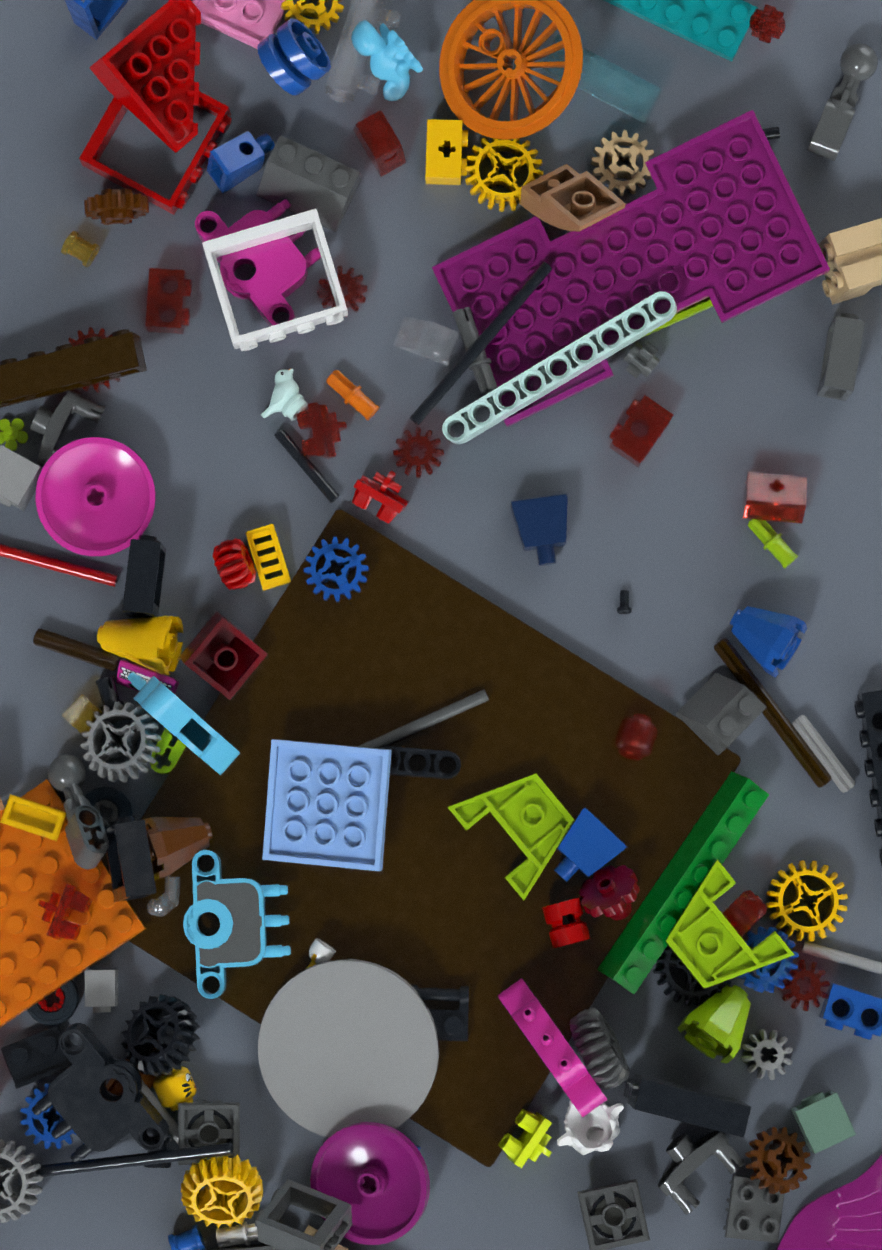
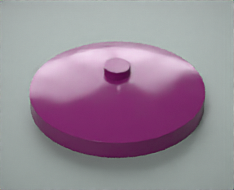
(376, 1174)

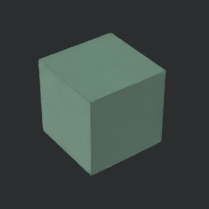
(822, 1121)

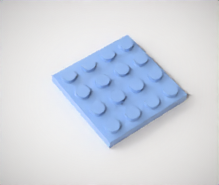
(327, 804)

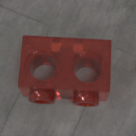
(159, 301)

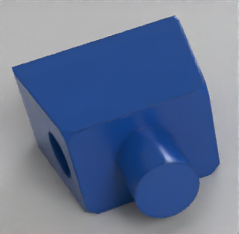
(238, 159)
(587, 846)

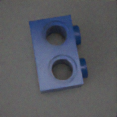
(856, 1004)

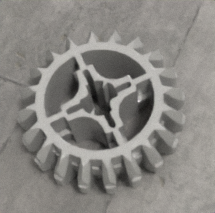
(112, 749)
(10, 1189)

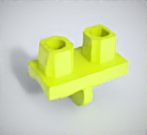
(532, 1140)

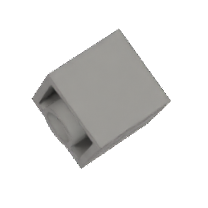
(17, 479)

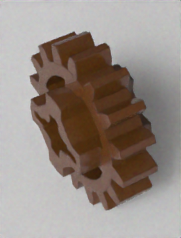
(116, 206)
(772, 1164)

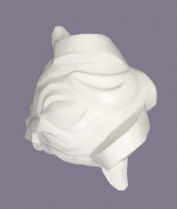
(592, 1131)

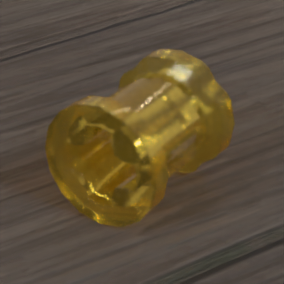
(80, 248)

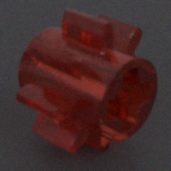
(767, 23)

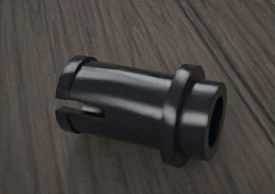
(108, 692)

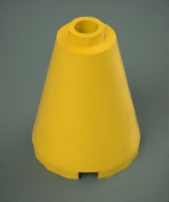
(144, 641)

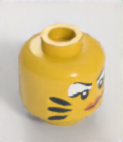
(175, 1088)

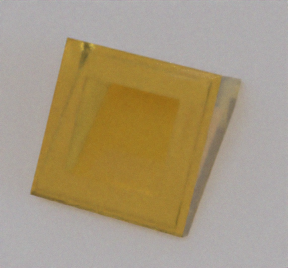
(80, 712)

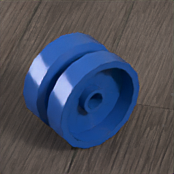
(294, 57)

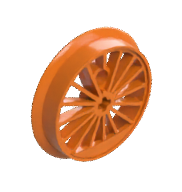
(459, 41)

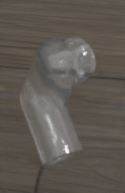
(168, 900)

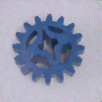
(323, 576)
(773, 973)
(45, 1121)

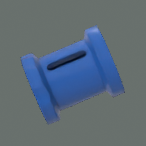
(187, 1240)

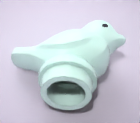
(285, 396)

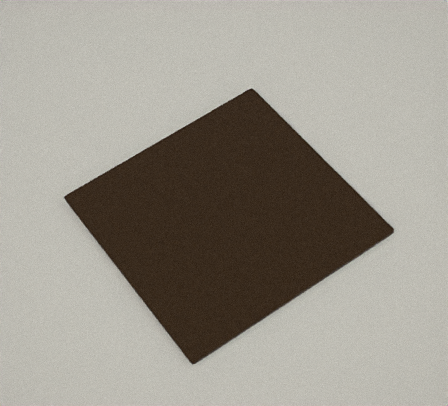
(442, 898)

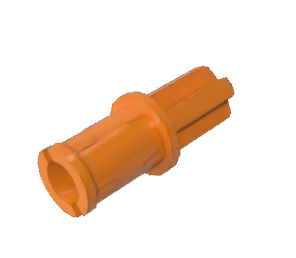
(352, 394)

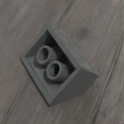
(308, 182)

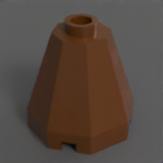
(175, 842)

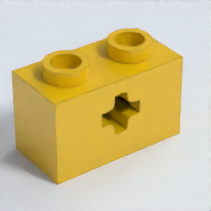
(443, 169)

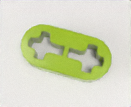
(174, 755)

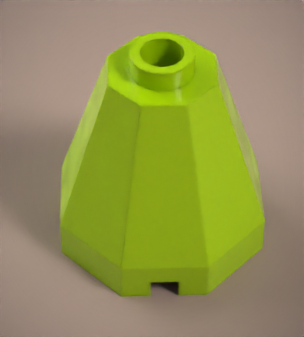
(718, 1024)

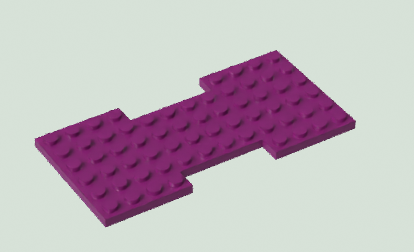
(710, 229)

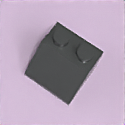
(720, 711)

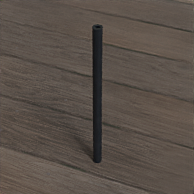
(481, 343)
(136, 1160)

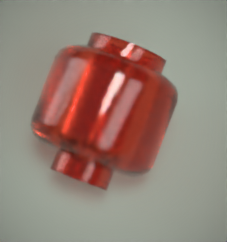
(636, 737)

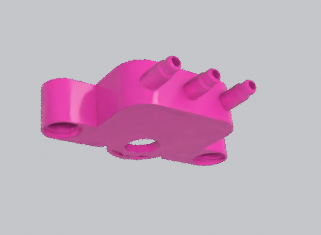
(277, 263)
(552, 1047)

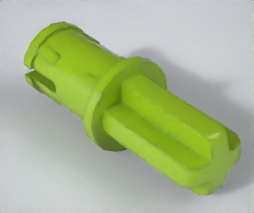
(772, 541)

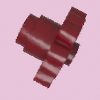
(610, 892)

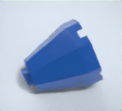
(768, 636)

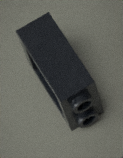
(144, 577)
(129, 860)

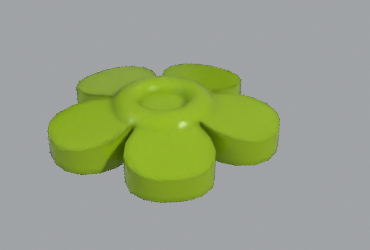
(12, 432)

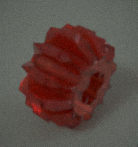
(354, 289)
(422, 443)
(745, 912)
(813, 981)

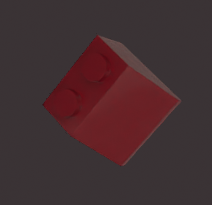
(223, 655)

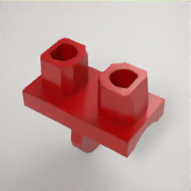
(391, 502)

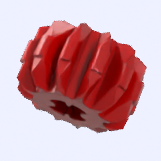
(234, 564)

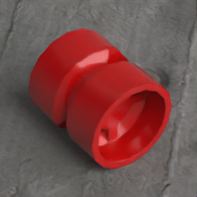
(569, 933)

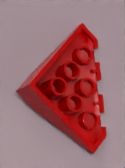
(156, 70)

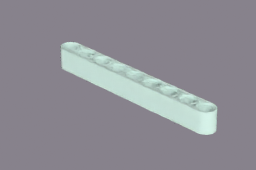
(574, 368)

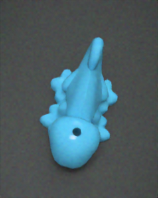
(389, 57)

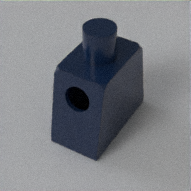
(542, 525)

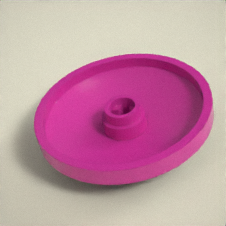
(95, 496)

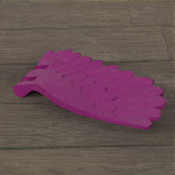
(841, 1218)

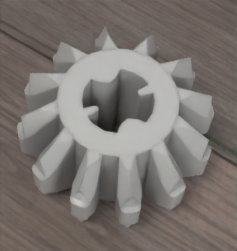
(768, 1044)

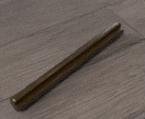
(773, 713)

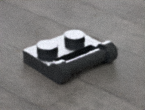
(450, 1024)

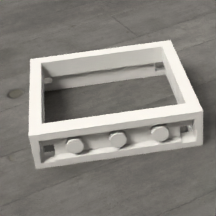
(263, 234)

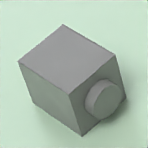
(101, 989)

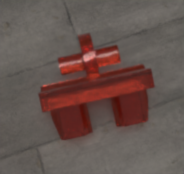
(325, 430)
(70, 900)

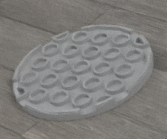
(348, 1047)

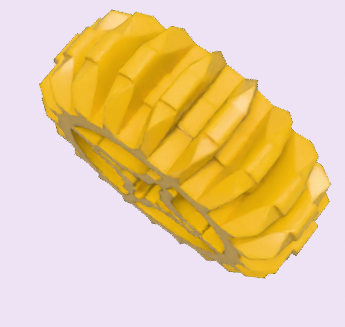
(493, 177)
(812, 913)
(221, 1197)

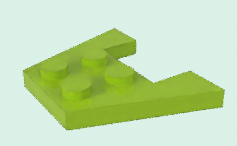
(529, 817)
(711, 944)

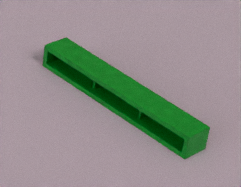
(709, 840)

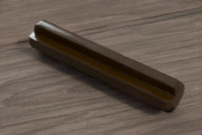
(75, 649)

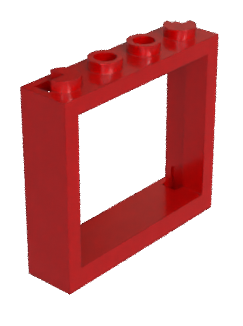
(108, 126)

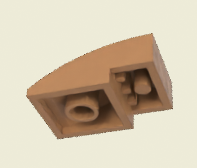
(569, 199)

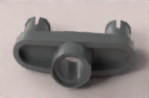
(51, 423)
(689, 1157)

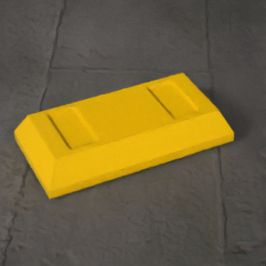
(33, 817)

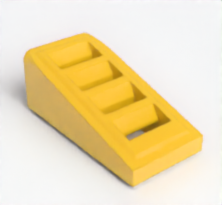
(259, 533)

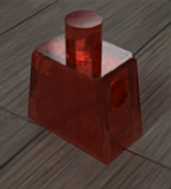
(379, 142)

